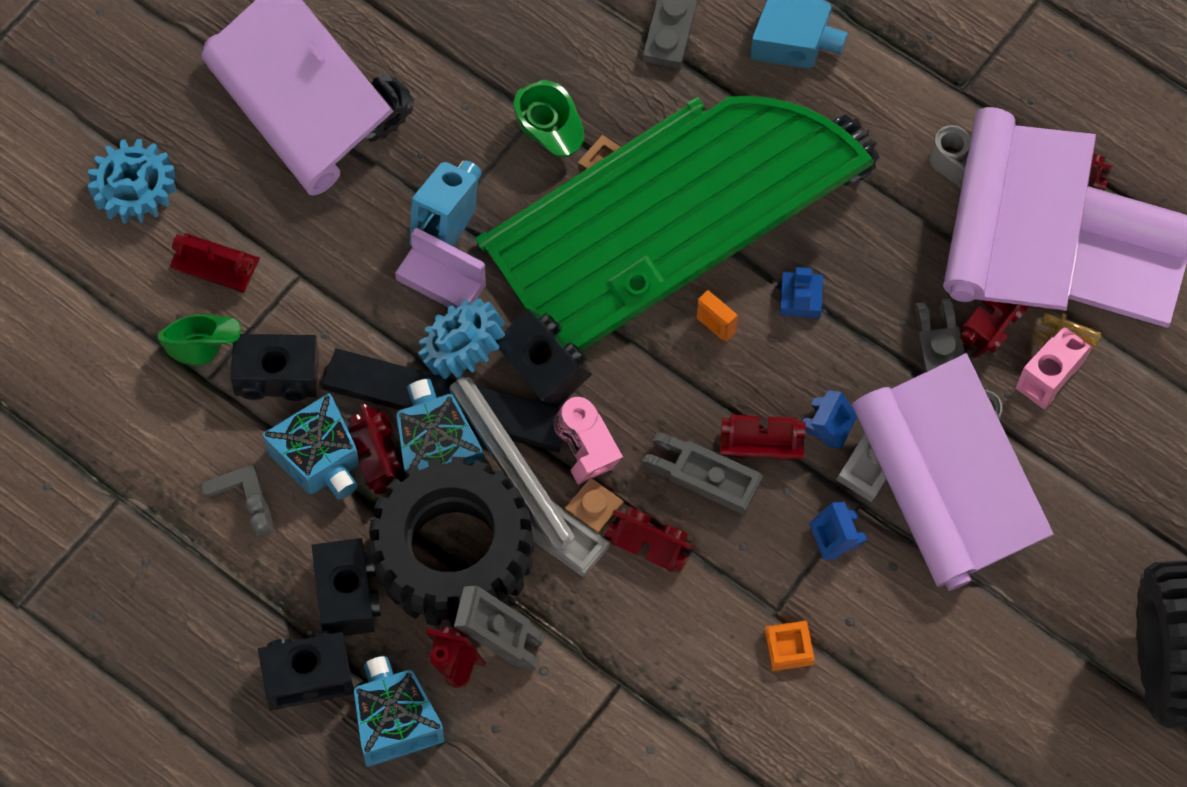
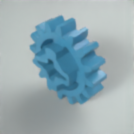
(131, 181)
(461, 338)

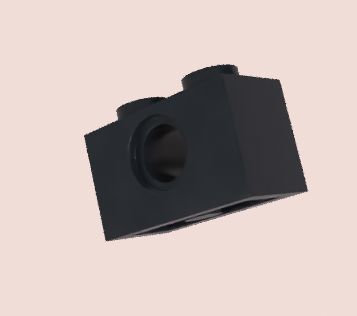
(523, 348)
(257, 352)
(335, 565)
(289, 688)

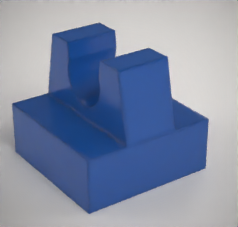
(801, 293)
(832, 419)
(836, 531)

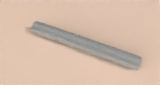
(512, 463)

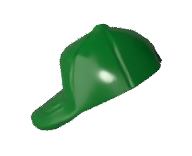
(550, 117)
(198, 337)

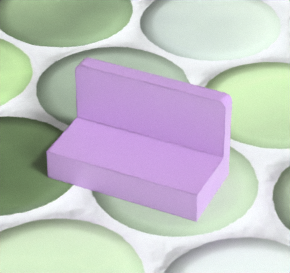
(441, 271)

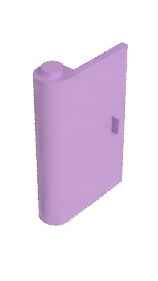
(296, 87)
(1019, 213)
(1129, 257)
(952, 471)

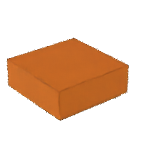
(717, 316)
(789, 645)

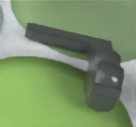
(255, 503)

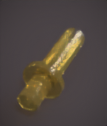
(1061, 322)

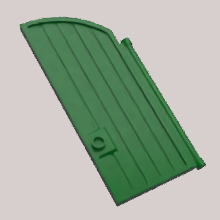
(668, 209)

